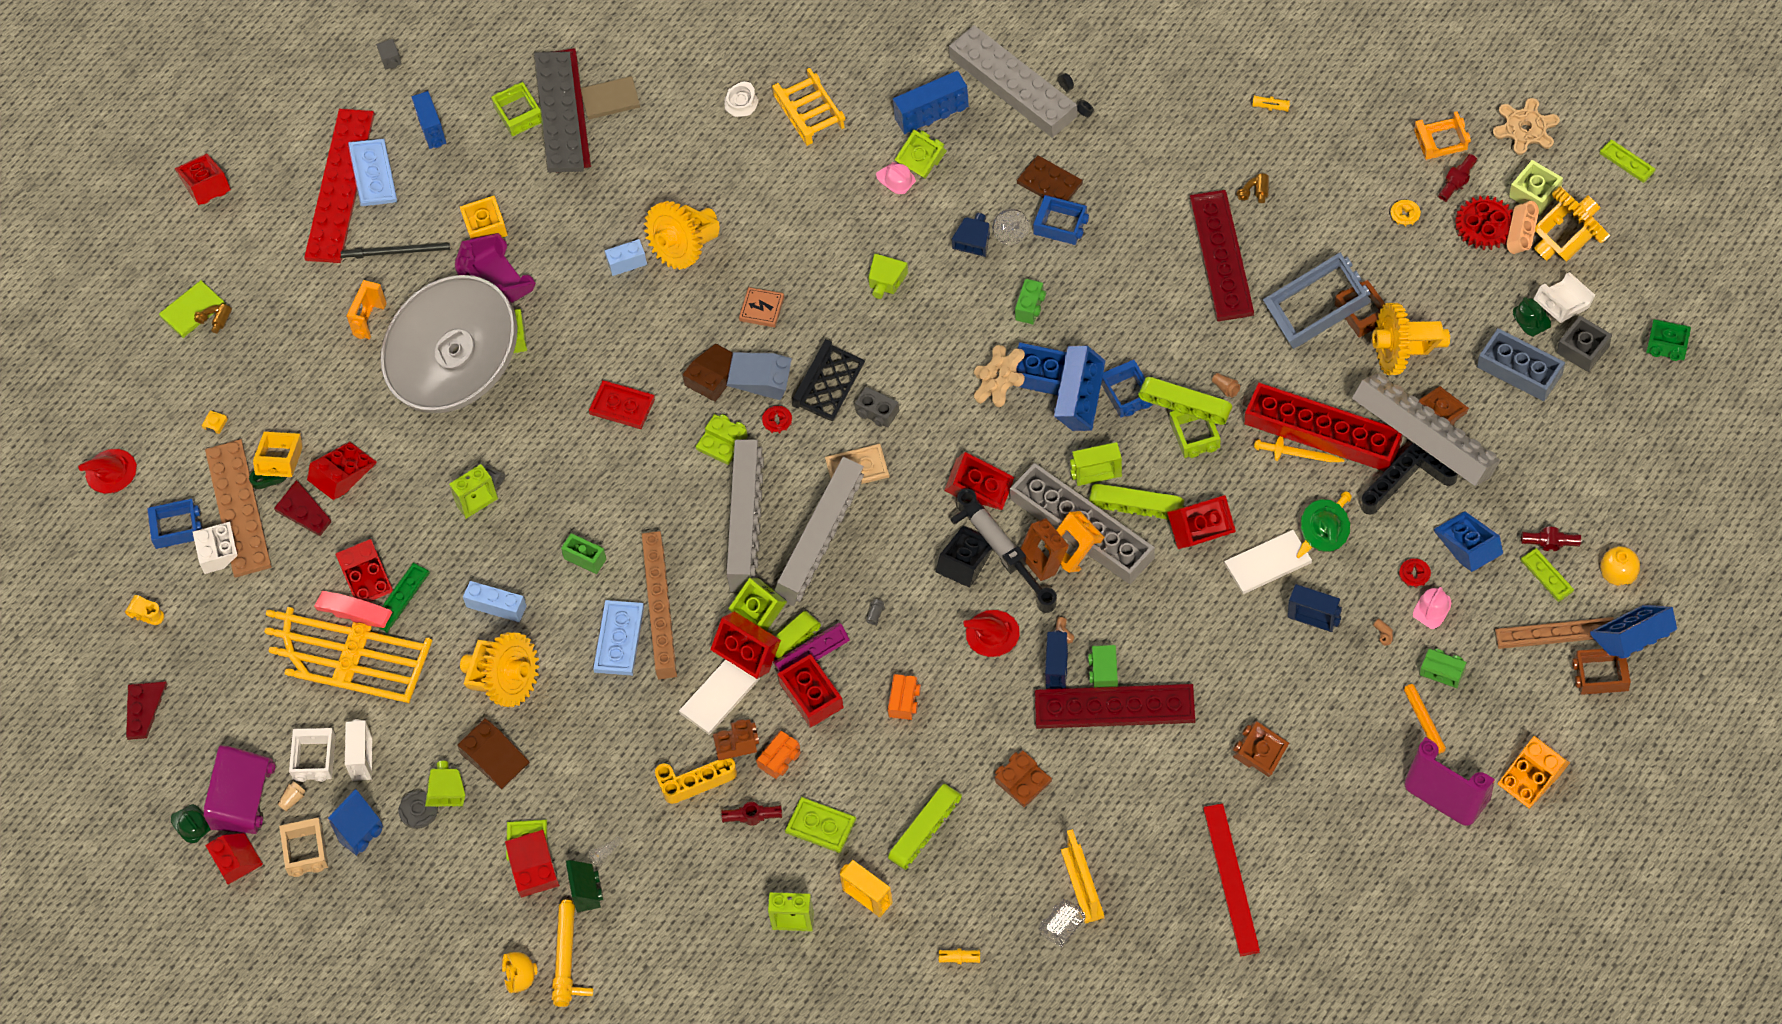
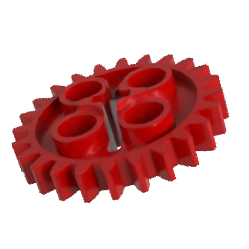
(1472, 214)

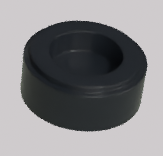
(1065, 82)
(1085, 108)

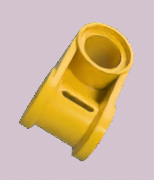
(144, 610)

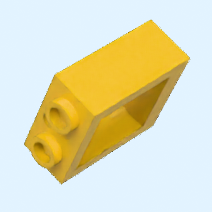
(284, 466)
(866, 888)

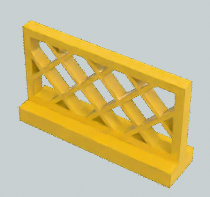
(1081, 879)

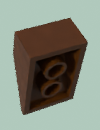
(709, 372)
(492, 754)

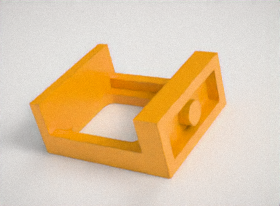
(1427, 143)
(370, 296)
(1084, 533)

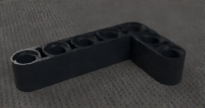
(1403, 473)

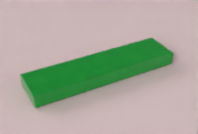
(404, 592)

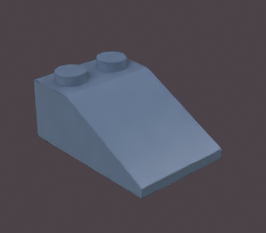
(759, 373)

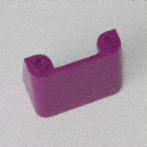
(486, 259)
(1446, 789)
(237, 790)

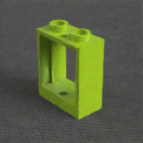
(523, 121)
(1193, 449)
(1096, 464)
(483, 495)
(781, 909)

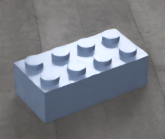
(1521, 364)

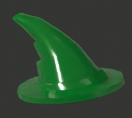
(1325, 525)

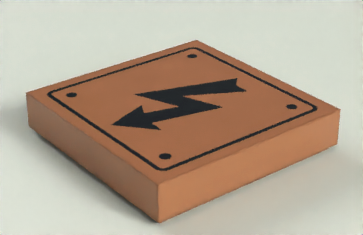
(761, 307)

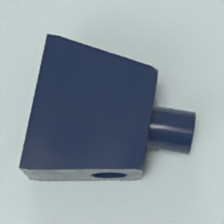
(972, 235)

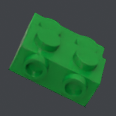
(1668, 340)

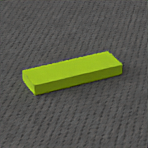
(1627, 161)
(1547, 574)

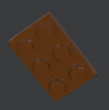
(1049, 180)

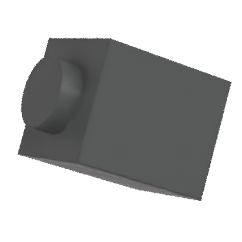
(389, 54)

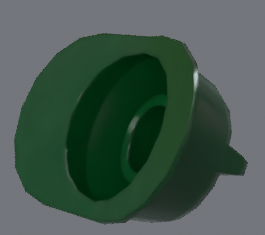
(1531, 317)
(190, 823)

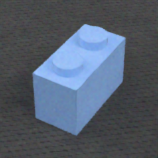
(625, 257)

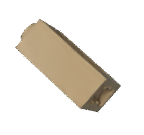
(301, 829)

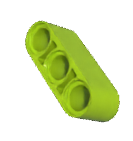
(796, 633)

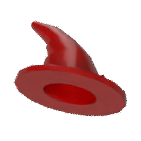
(110, 471)
(992, 633)

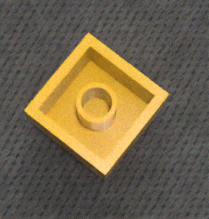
(483, 218)

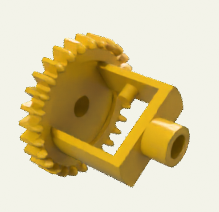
(1582, 210)
(679, 232)
(1398, 338)
(507, 667)

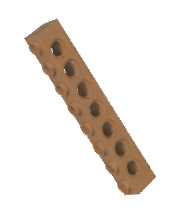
(659, 605)

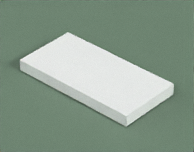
(1267, 562)
(718, 696)

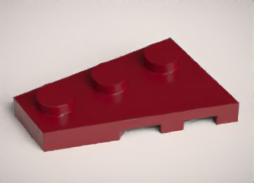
(303, 510)
(142, 707)

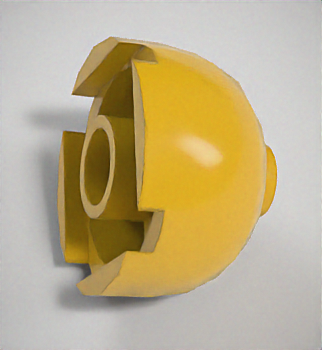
(1620, 566)
(519, 971)

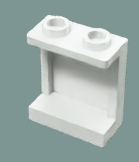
(1564, 298)

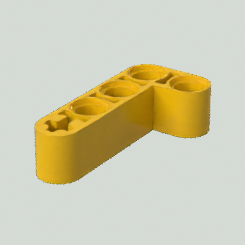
(695, 776)

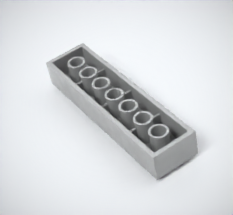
(1013, 81)
(1426, 429)
(1051, 499)
(745, 513)
(820, 531)

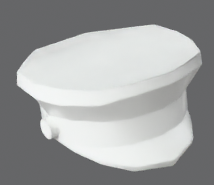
(741, 100)

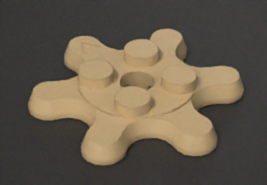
(1527, 116)
(1007, 375)

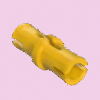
(1283, 104)
(959, 956)

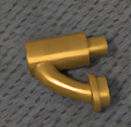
(1261, 182)
(222, 313)

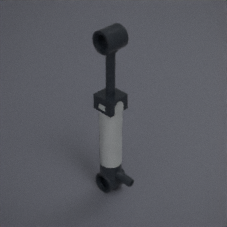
(1011, 556)

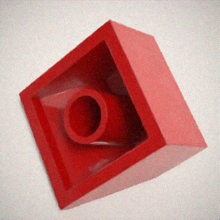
(233, 856)

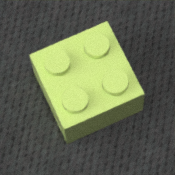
(1535, 185)

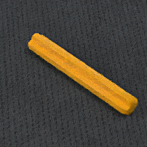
(1423, 716)

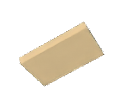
(869, 457)

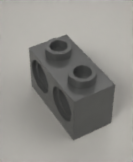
(879, 404)

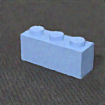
(494, 601)

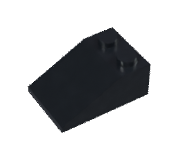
(964, 557)

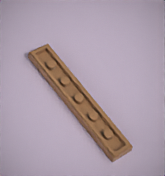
(1548, 633)

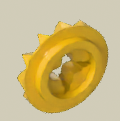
(1407, 206)

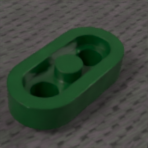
(266, 482)

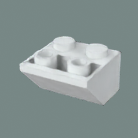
(215, 547)

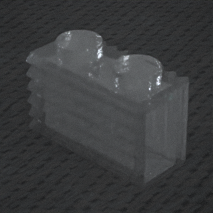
(1062, 922)

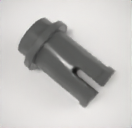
(877, 607)

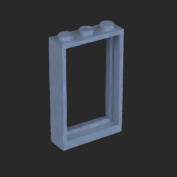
(1297, 339)

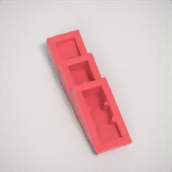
(353, 608)

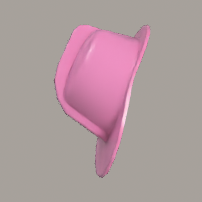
(896, 178)
(1432, 607)

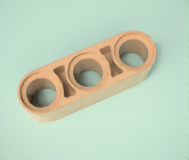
(1522, 227)

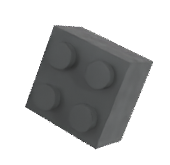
(1584, 343)

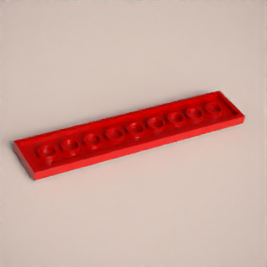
(337, 188)

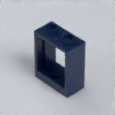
(1314, 608)
(1056, 660)

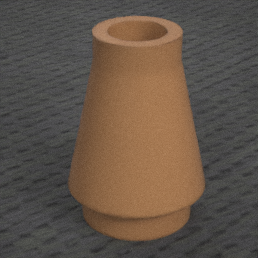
(1227, 385)

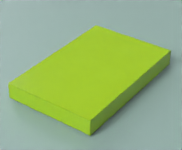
(181, 312)
(820, 825)

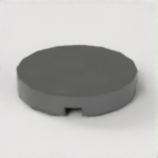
(413, 810)

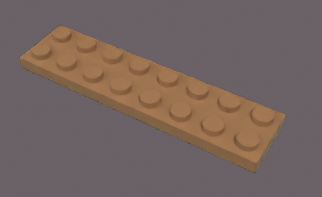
(238, 506)

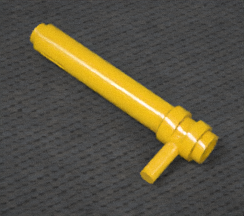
(562, 982)

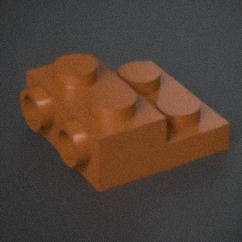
(1444, 405)
(738, 741)
(1260, 748)
(1022, 778)

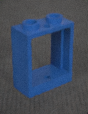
(428, 120)
(1064, 207)
(1120, 374)
(169, 510)

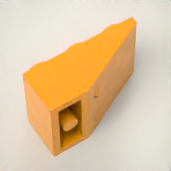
(1533, 772)

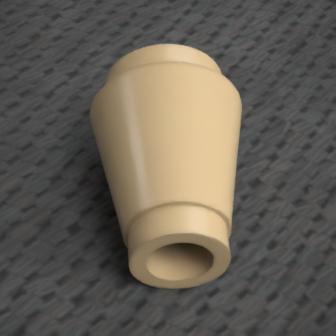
(291, 796)

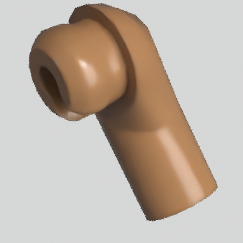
(1061, 626)
(1386, 634)

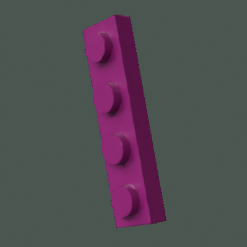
(817, 647)

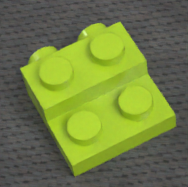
(921, 153)
(720, 438)

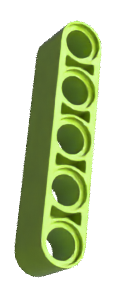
(1185, 400)
(1135, 501)
(924, 825)

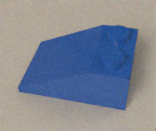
(1470, 541)
(355, 823)

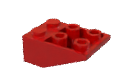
(339, 470)
(364, 571)

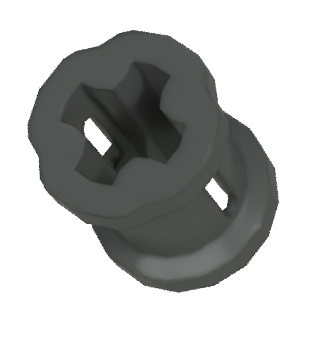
(497, 477)

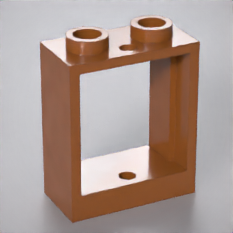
(1368, 324)
(1045, 566)
(1600, 655)

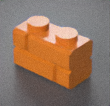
(903, 697)
(778, 755)

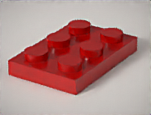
(622, 404)

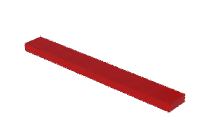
(1231, 880)

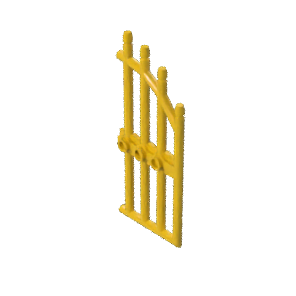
(350, 655)

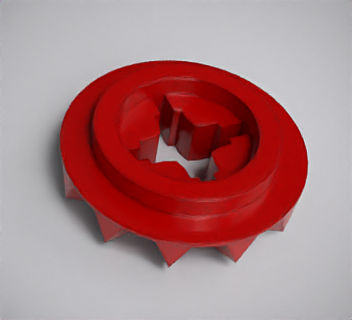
(769, 416)
(1420, 567)

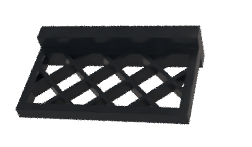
(813, 375)

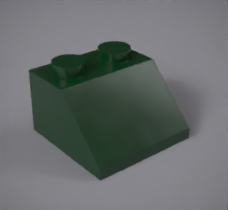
(583, 885)

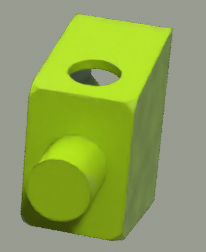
(886, 275)
(444, 787)

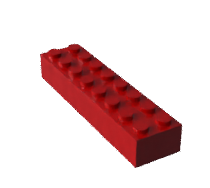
(1323, 427)

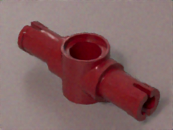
(1457, 177)
(1551, 539)
(742, 813)

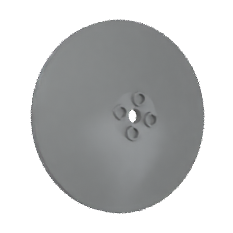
(428, 327)

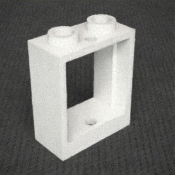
(312, 736)
(358, 750)

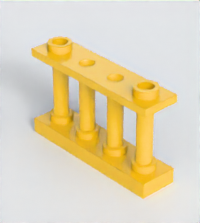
(798, 120)

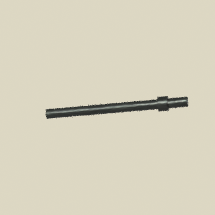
(360, 252)

